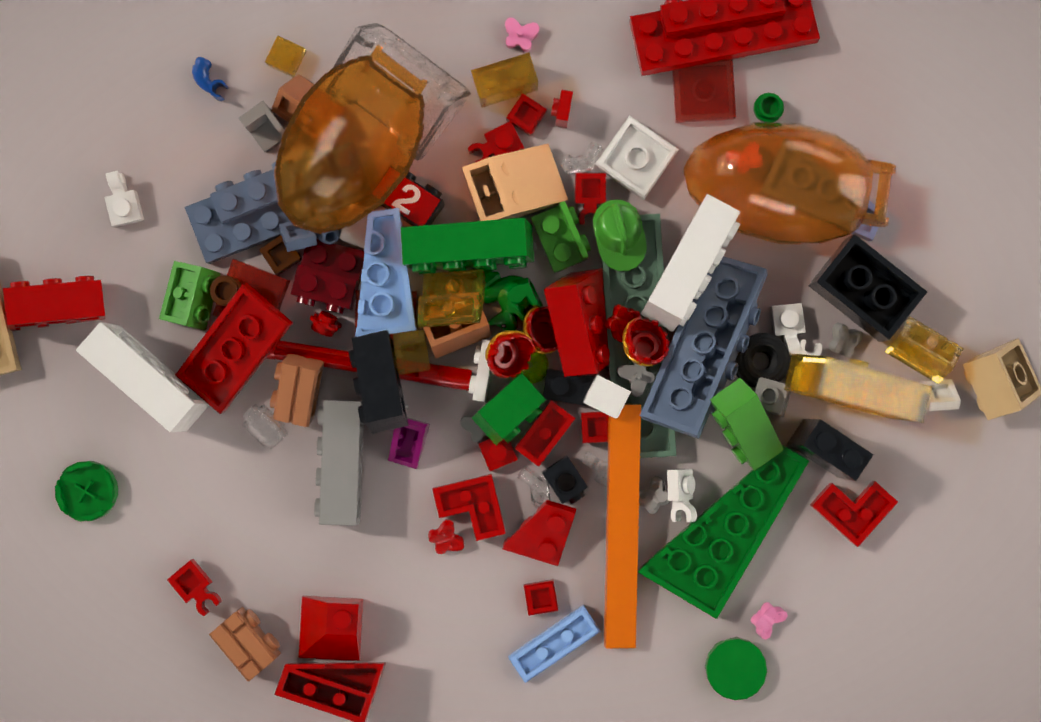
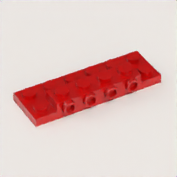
(719, 30)

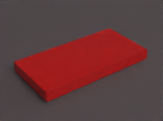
(233, 348)

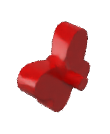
(619, 320)
(445, 538)

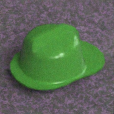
(619, 235)

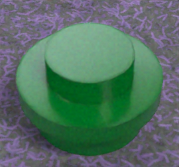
(768, 107)

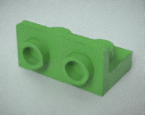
(560, 237)
(188, 296)

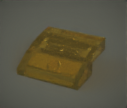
(451, 298)

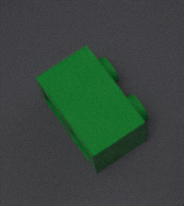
(508, 409)

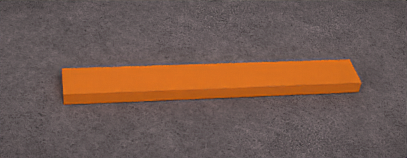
(622, 528)

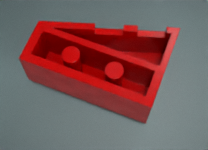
(53, 302)
(578, 321)
(332, 687)

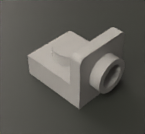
(772, 396)

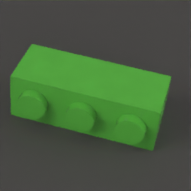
(745, 424)

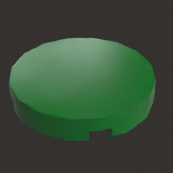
(86, 491)
(736, 668)

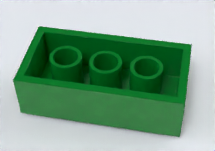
(468, 245)

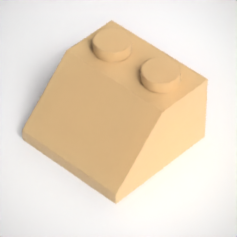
(1002, 379)

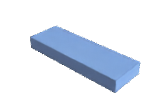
(554, 643)

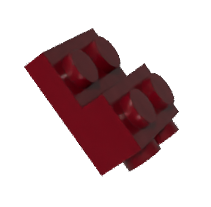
(328, 276)

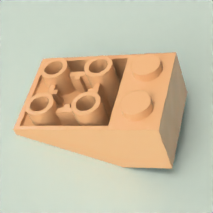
(515, 183)

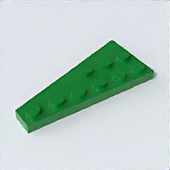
(717, 548)

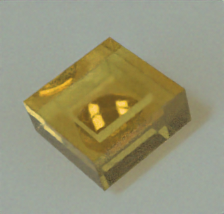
(285, 56)

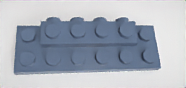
(237, 216)
(706, 349)

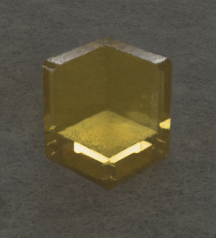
(411, 352)

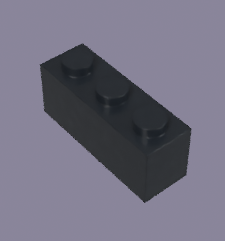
(378, 382)

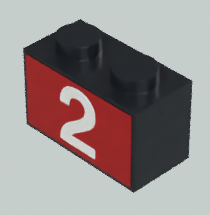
(416, 204)

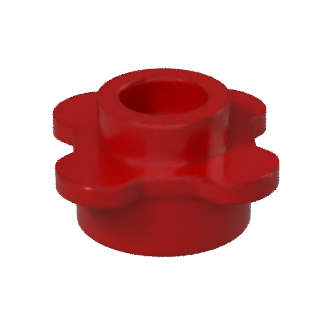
(325, 323)

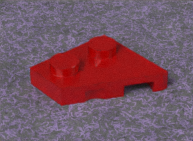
(543, 534)

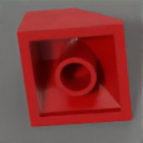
(330, 628)

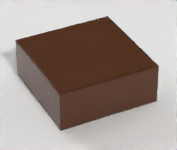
(278, 257)

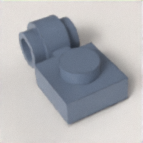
(298, 238)

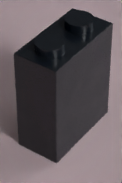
(830, 449)

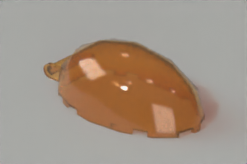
(349, 143)
(790, 182)

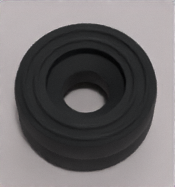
(778, 359)

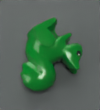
(513, 295)

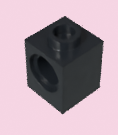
(561, 467)

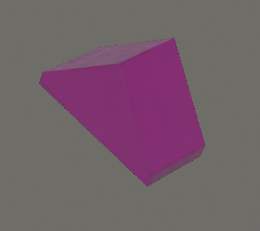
(408, 443)

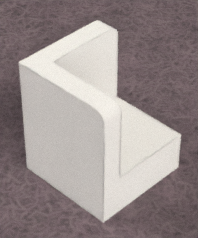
(606, 396)

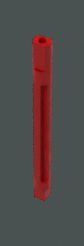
(339, 359)

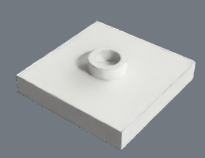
(636, 157)

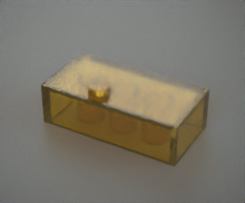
(857, 387)

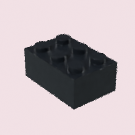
(867, 288)

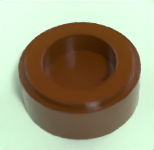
(223, 289)

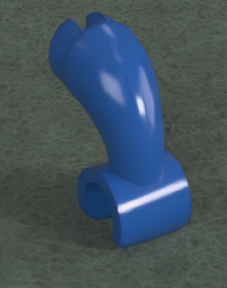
(201, 76)

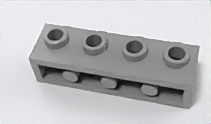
(340, 463)

